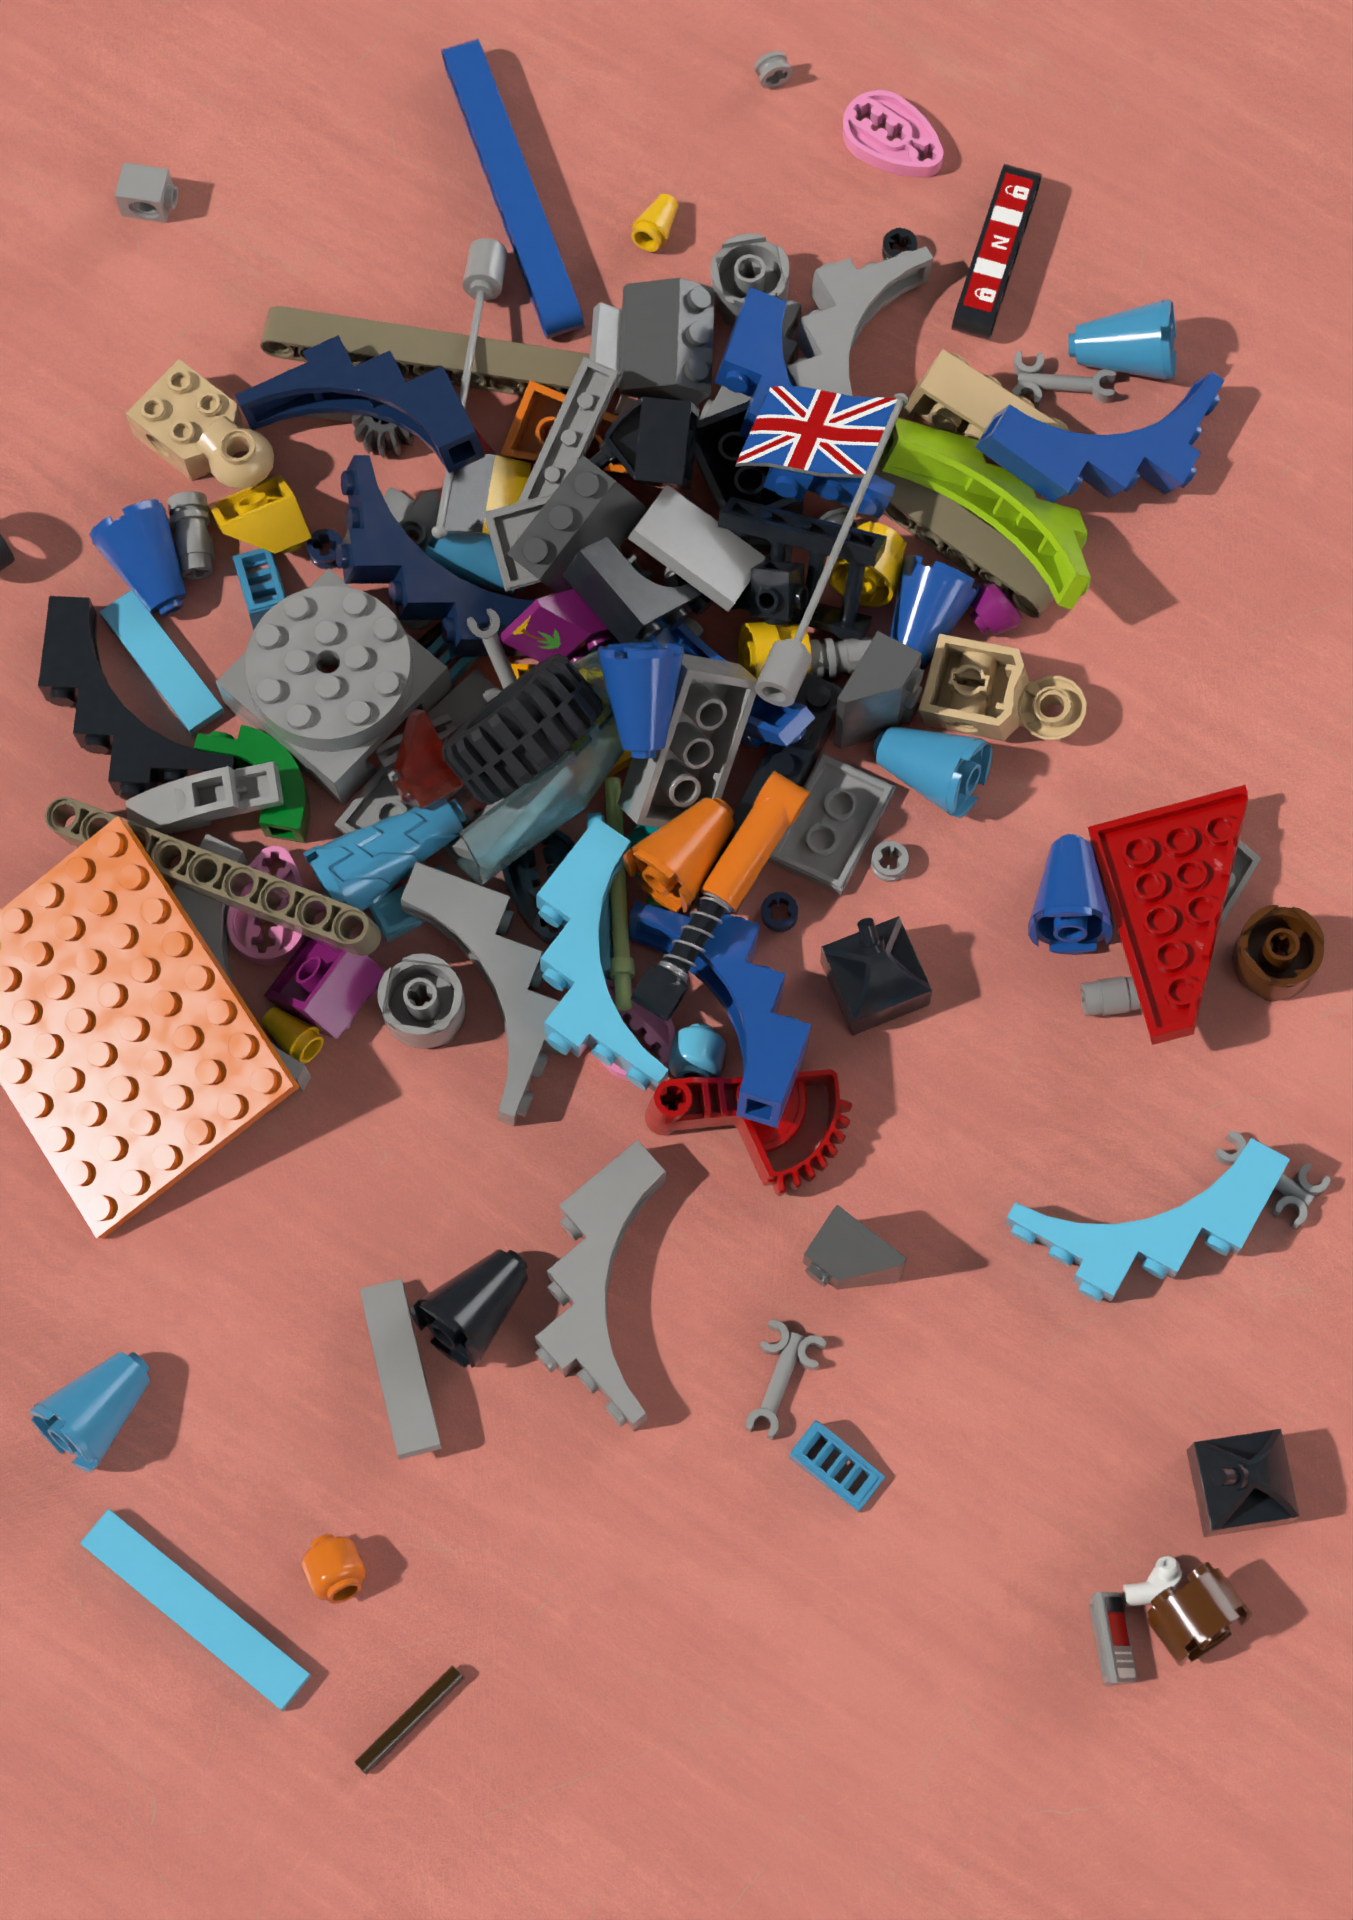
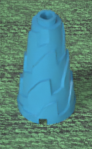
(373, 859)

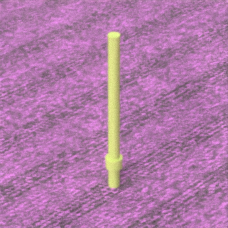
(621, 964)

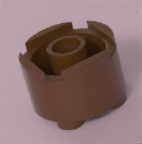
(1275, 930)
(1197, 1614)

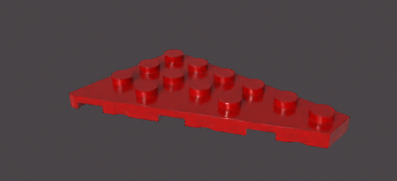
(1167, 896)

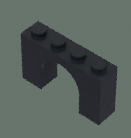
(625, 599)

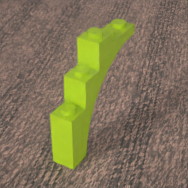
(1040, 529)

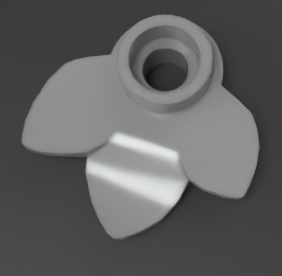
(414, 517)

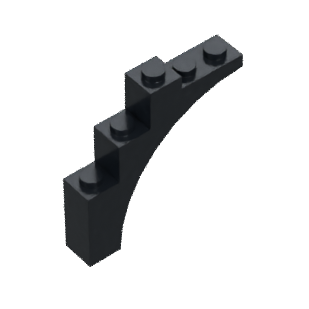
(74, 673)

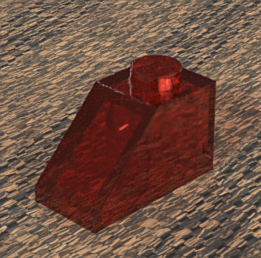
(421, 765)

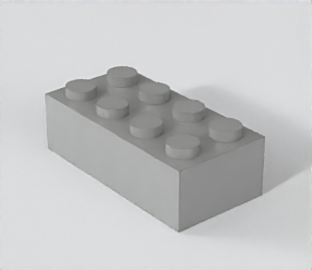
(700, 745)

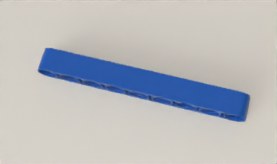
(512, 189)

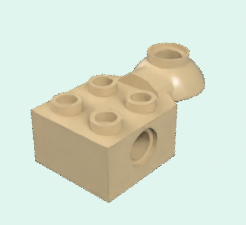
(199, 430)
(987, 693)

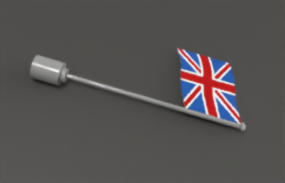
(822, 437)

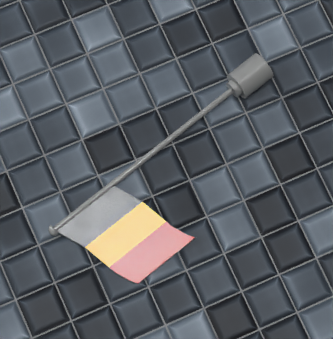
(493, 479)

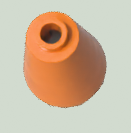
(681, 853)

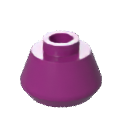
(994, 610)

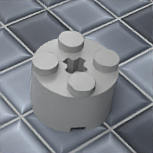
(747, 263)
(406, 985)

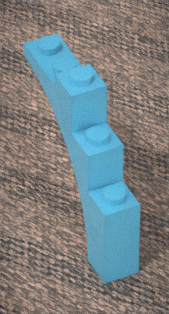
(587, 1012)
(1106, 1251)

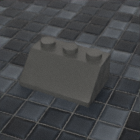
(667, 340)
(576, 515)
(879, 692)

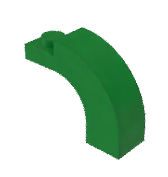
(255, 748)

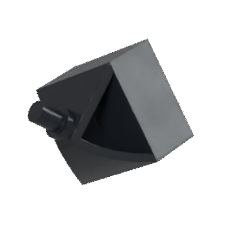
(653, 442)
(875, 974)
(1242, 1482)

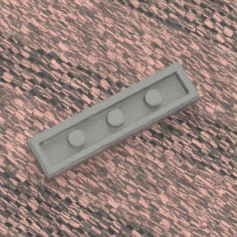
(572, 428)

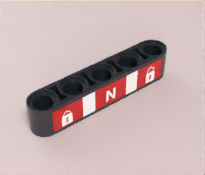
(996, 252)

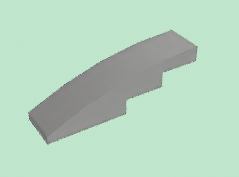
(400, 1369)

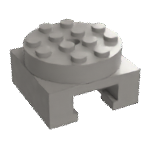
(338, 716)

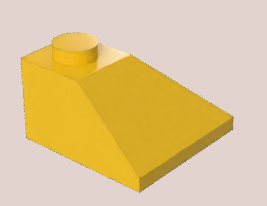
(263, 516)

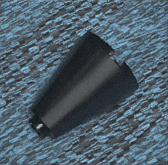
(472, 1306)

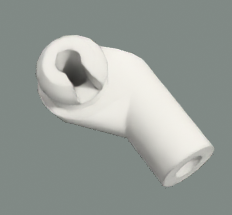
(1164, 1575)

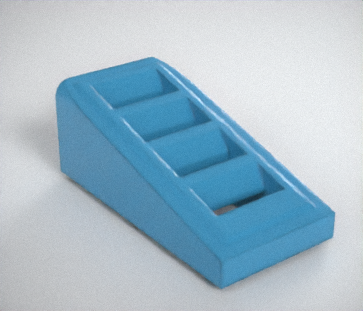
(255, 559)
(833, 1442)

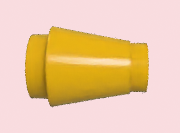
(654, 224)
(293, 1035)

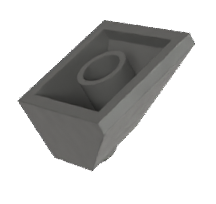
(851, 1255)

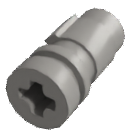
(192, 540)
(836, 657)
(1109, 996)

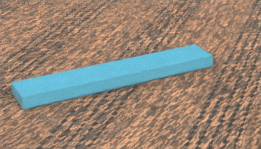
(195, 1609)

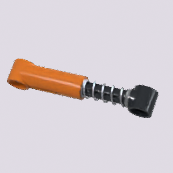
(723, 891)

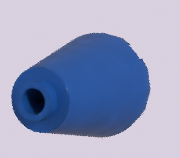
(143, 555)
(929, 604)
(641, 692)
(1070, 900)

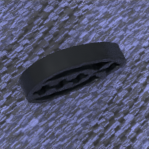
(521, 882)

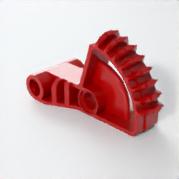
(714, 1103)

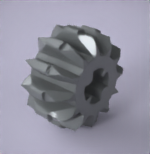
(380, 436)

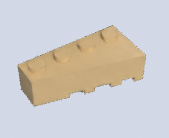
(963, 399)

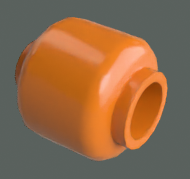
(333, 1568)

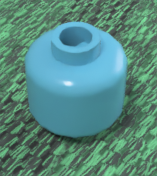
(697, 1052)

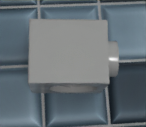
(145, 192)

